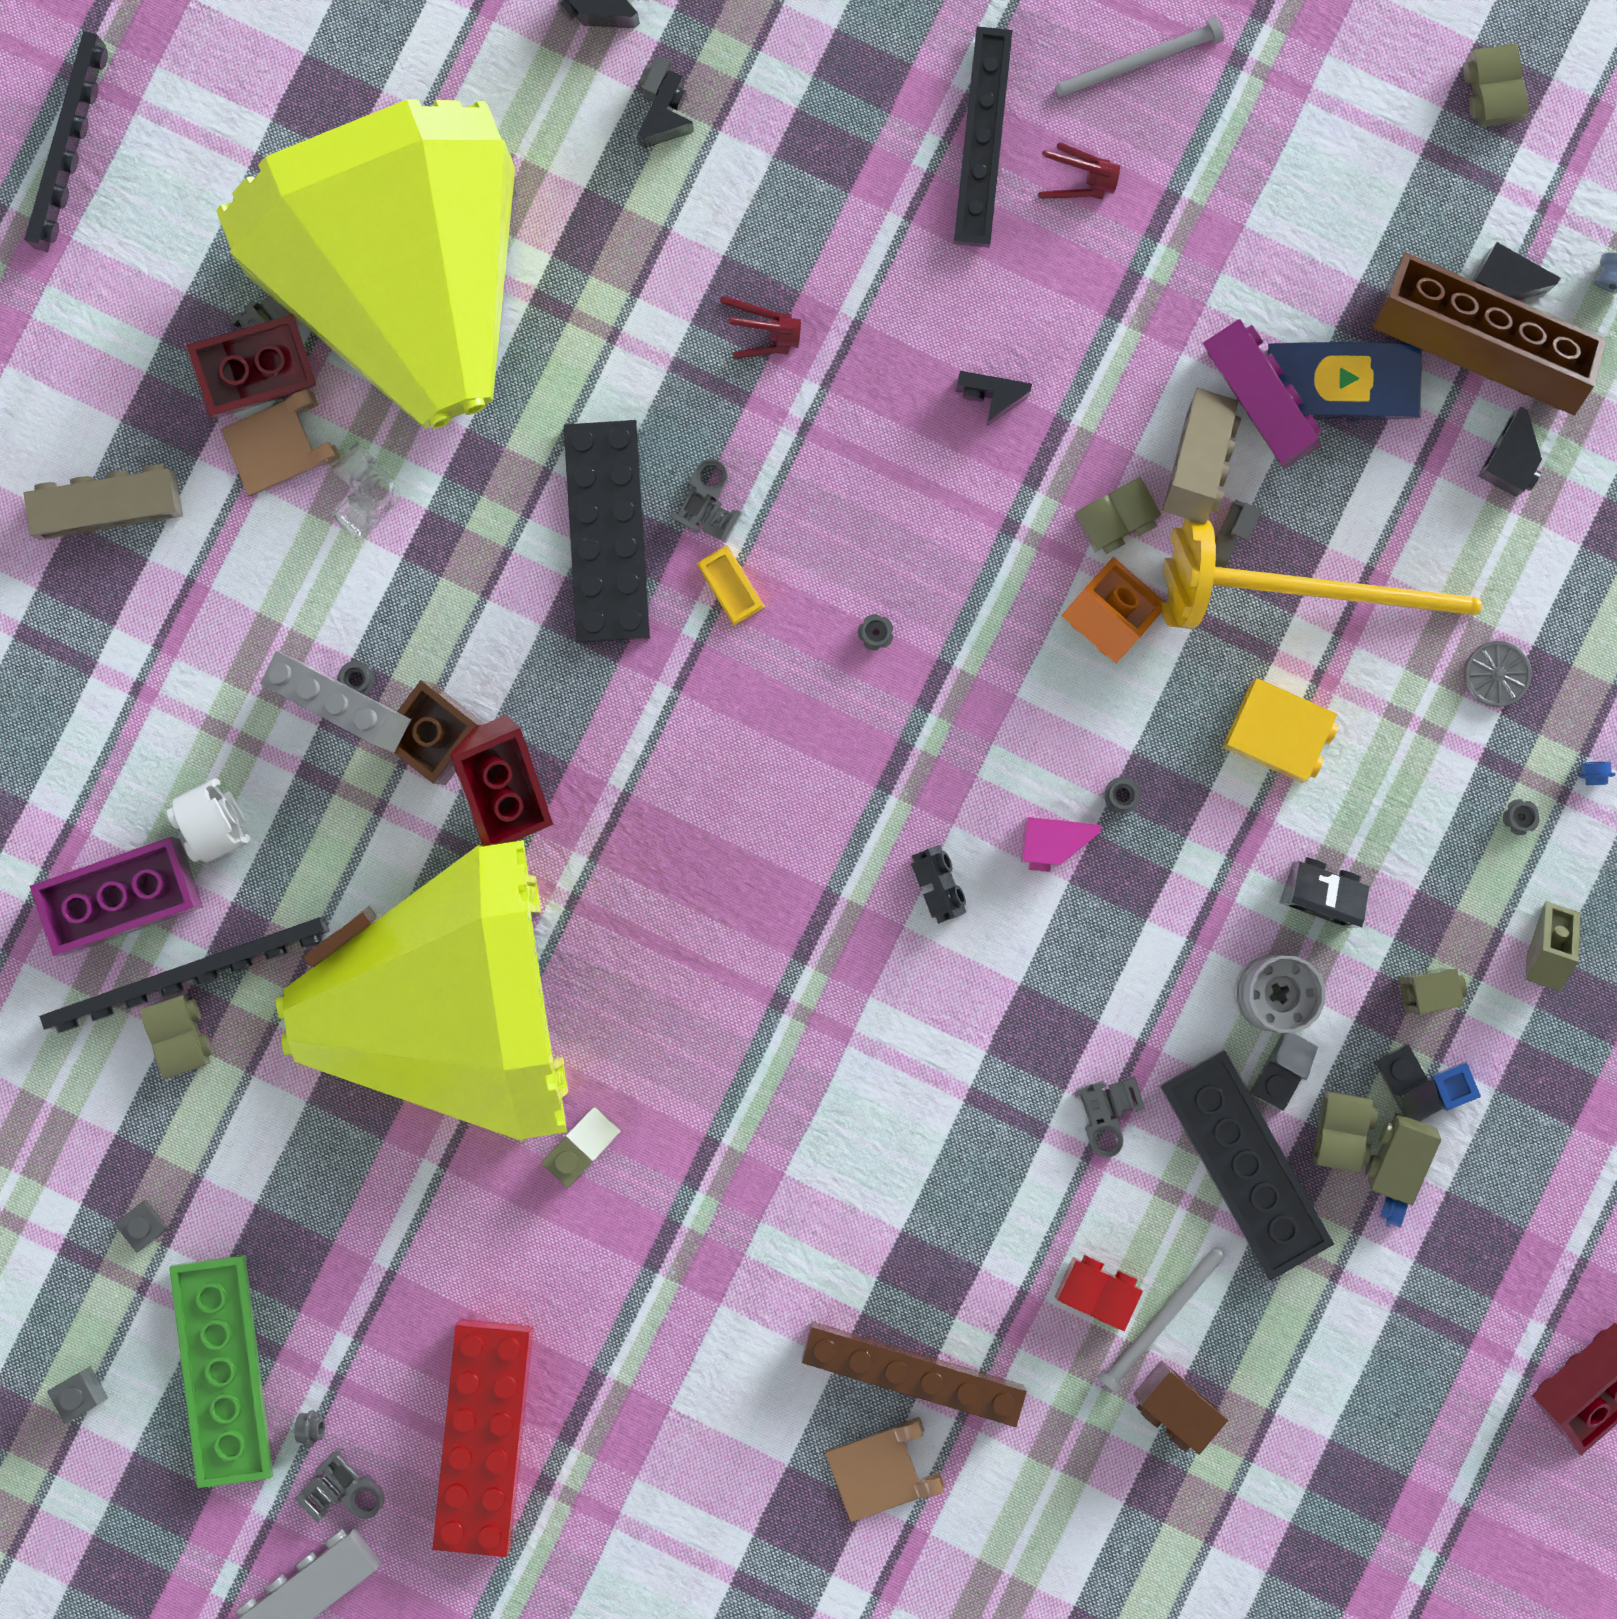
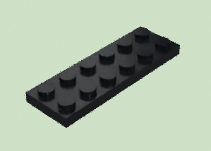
(606, 531)
(1246, 1165)

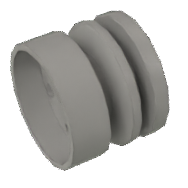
(1299, 999)

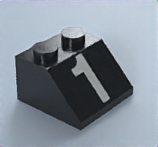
(1326, 894)

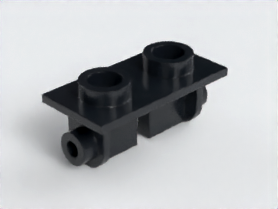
(935, 867)

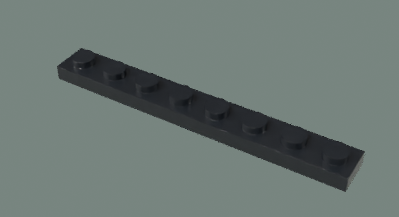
(171, 980)

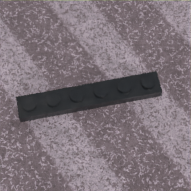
(70, 128)
(983, 137)

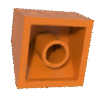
(1114, 610)

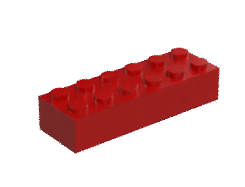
(483, 1438)

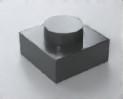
(653, 77)
(141, 1226)

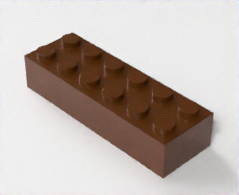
(1490, 334)

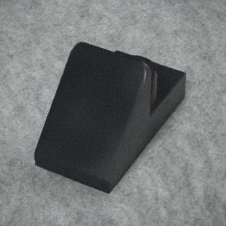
(661, 122)
(1004, 393)
(1284, 1070)
(1408, 1084)

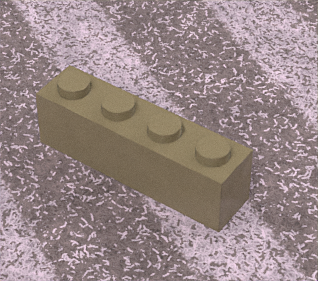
(1201, 456)
(102, 503)

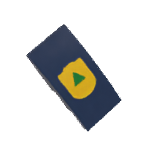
(1353, 378)

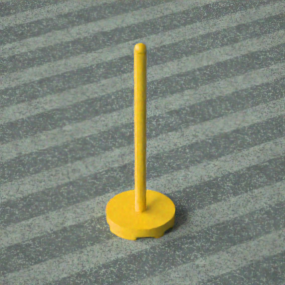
(1193, 573)

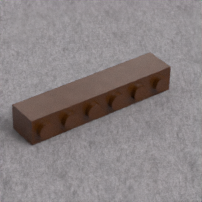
(914, 1374)

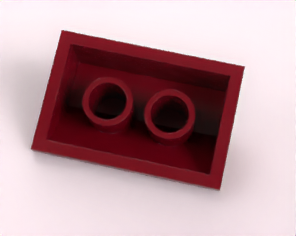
(500, 783)
(1584, 1393)

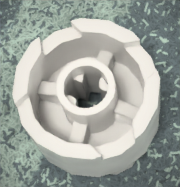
(208, 822)

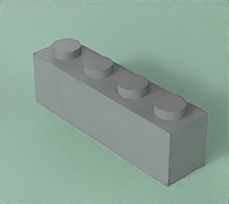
(335, 701)
(318, 1580)

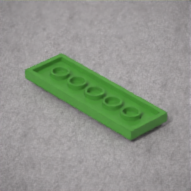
(221, 1371)

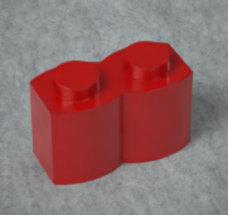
(1098, 1292)

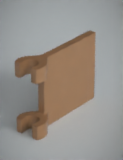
(274, 444)
(879, 1472)

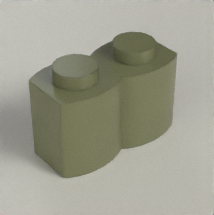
(1496, 85)
(1118, 515)
(176, 1035)
(1344, 1131)

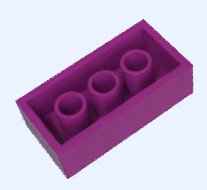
(116, 896)

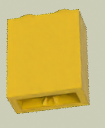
(1281, 731)

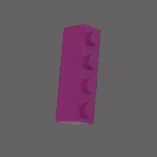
(1262, 393)

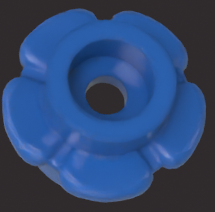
(1596, 772)
(1394, 1211)

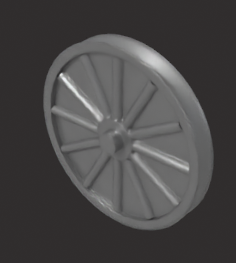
(1498, 674)

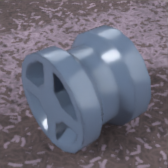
(1608, 277)

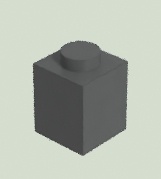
(77, 1394)

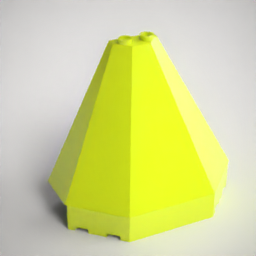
(390, 248)
(441, 1002)

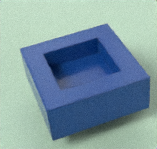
(1455, 1086)

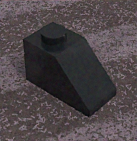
(601, 12)
(1513, 274)
(1514, 457)

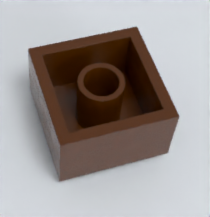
(434, 731)
(1176, 1404)

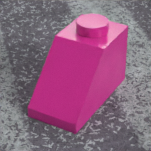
(1053, 841)

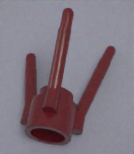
(1101, 173)
(783, 329)

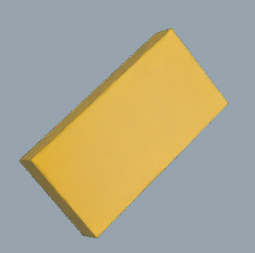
(730, 585)

